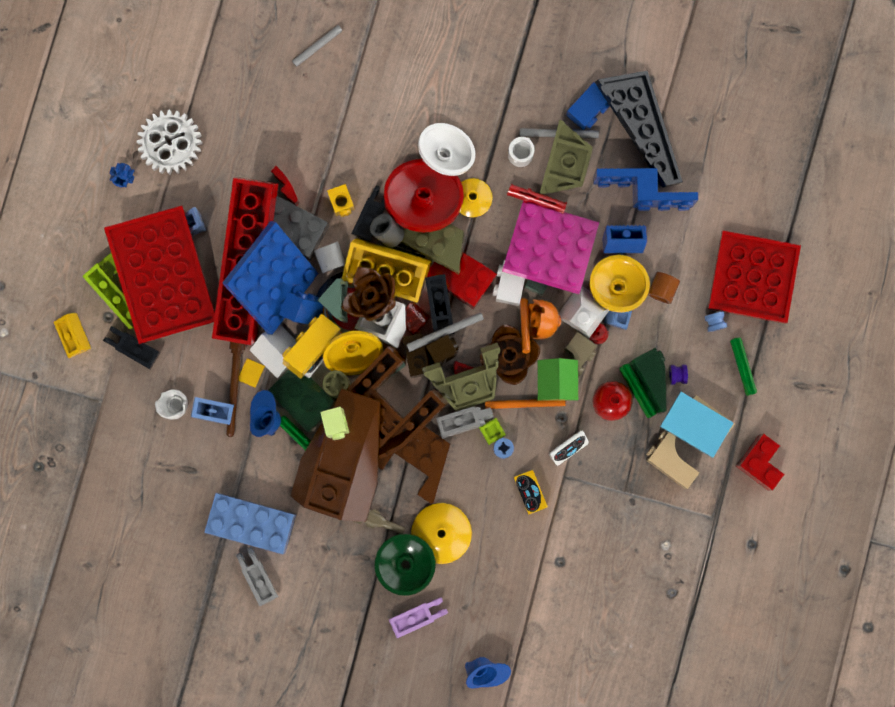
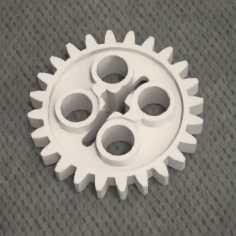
(160, 126)

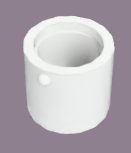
(521, 151)

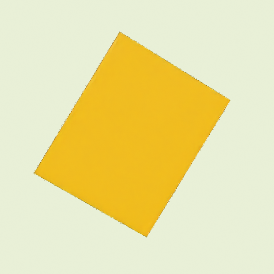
(251, 373)

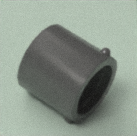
(387, 230)

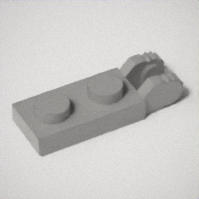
(257, 578)

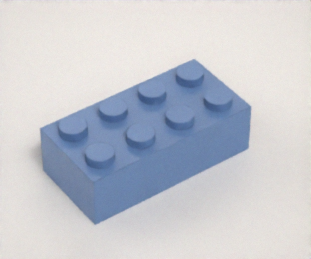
(250, 523)

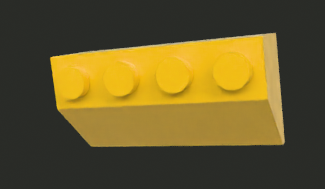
(406, 269)

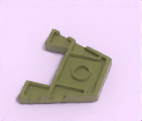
(470, 386)

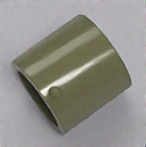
(334, 382)

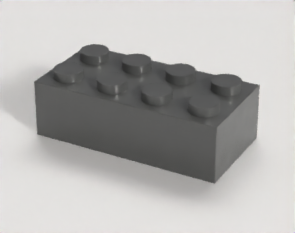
(300, 226)

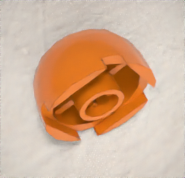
(543, 319)

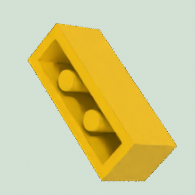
(310, 345)

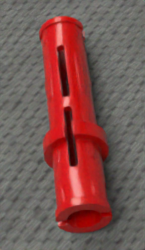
(536, 198)

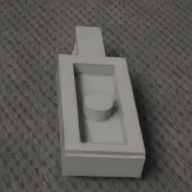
(463, 421)

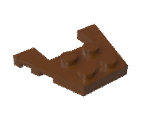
(427, 454)

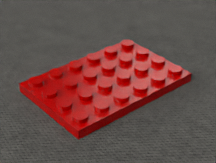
(160, 274)

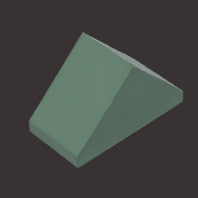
(333, 299)

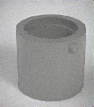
(330, 257)

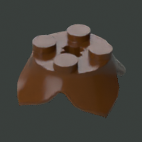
(369, 284)
(509, 339)

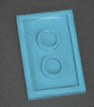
(696, 424)

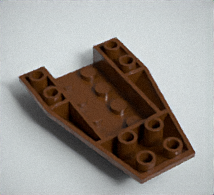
(343, 473)

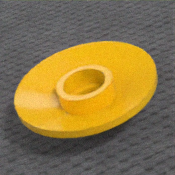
(481, 204)

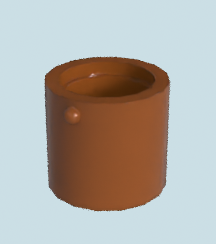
(663, 287)

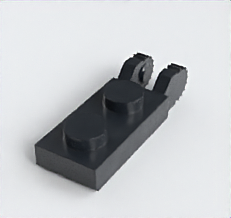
(368, 214)
(131, 348)

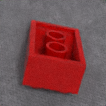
(470, 283)

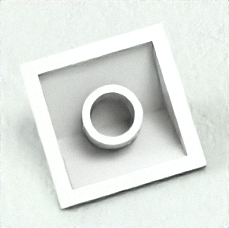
(271, 348)

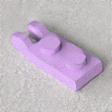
(415, 618)

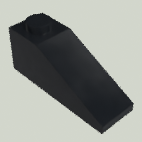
(439, 302)

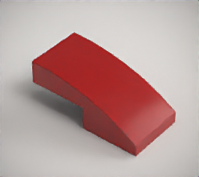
(287, 190)

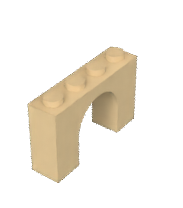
(667, 460)

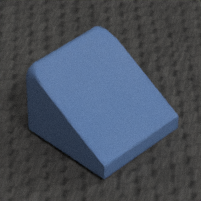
(618, 319)

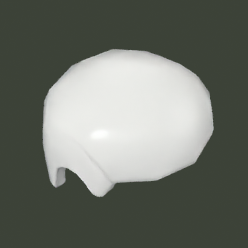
(171, 404)

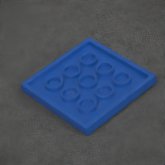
(267, 274)

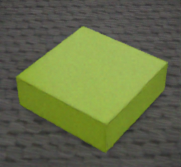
(492, 431)

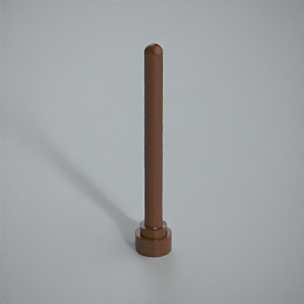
(237, 350)

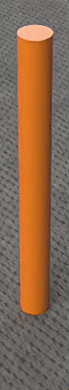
(522, 404)

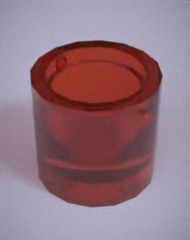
(415, 317)

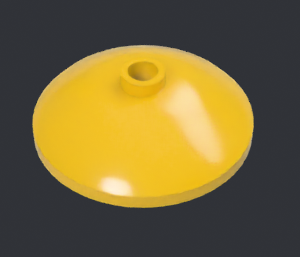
(620, 272)
(352, 352)
(454, 523)

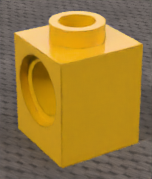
(341, 192)

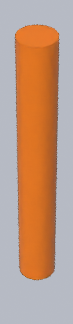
(525, 325)

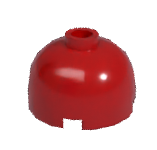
(612, 400)

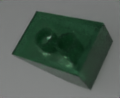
(651, 375)
(302, 399)

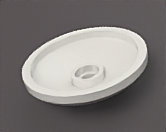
(446, 149)

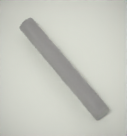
(317, 45)

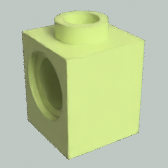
(335, 423)

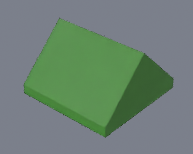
(557, 379)

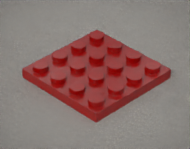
(754, 277)

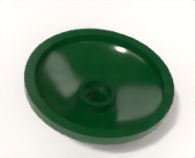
(400, 579)

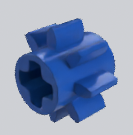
(121, 175)

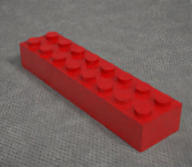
(248, 215)

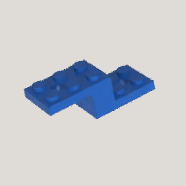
(645, 188)

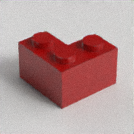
(756, 462)

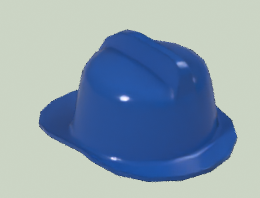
(263, 414)
(484, 673)

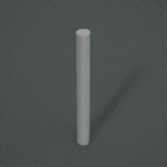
(551, 133)
(445, 331)

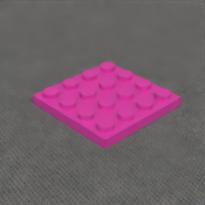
(550, 247)

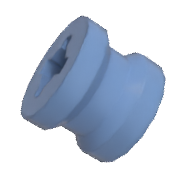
(715, 321)
(500, 449)

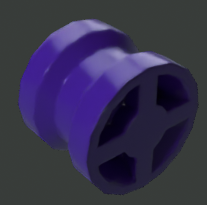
(678, 374)

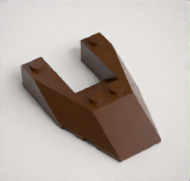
(395, 430)

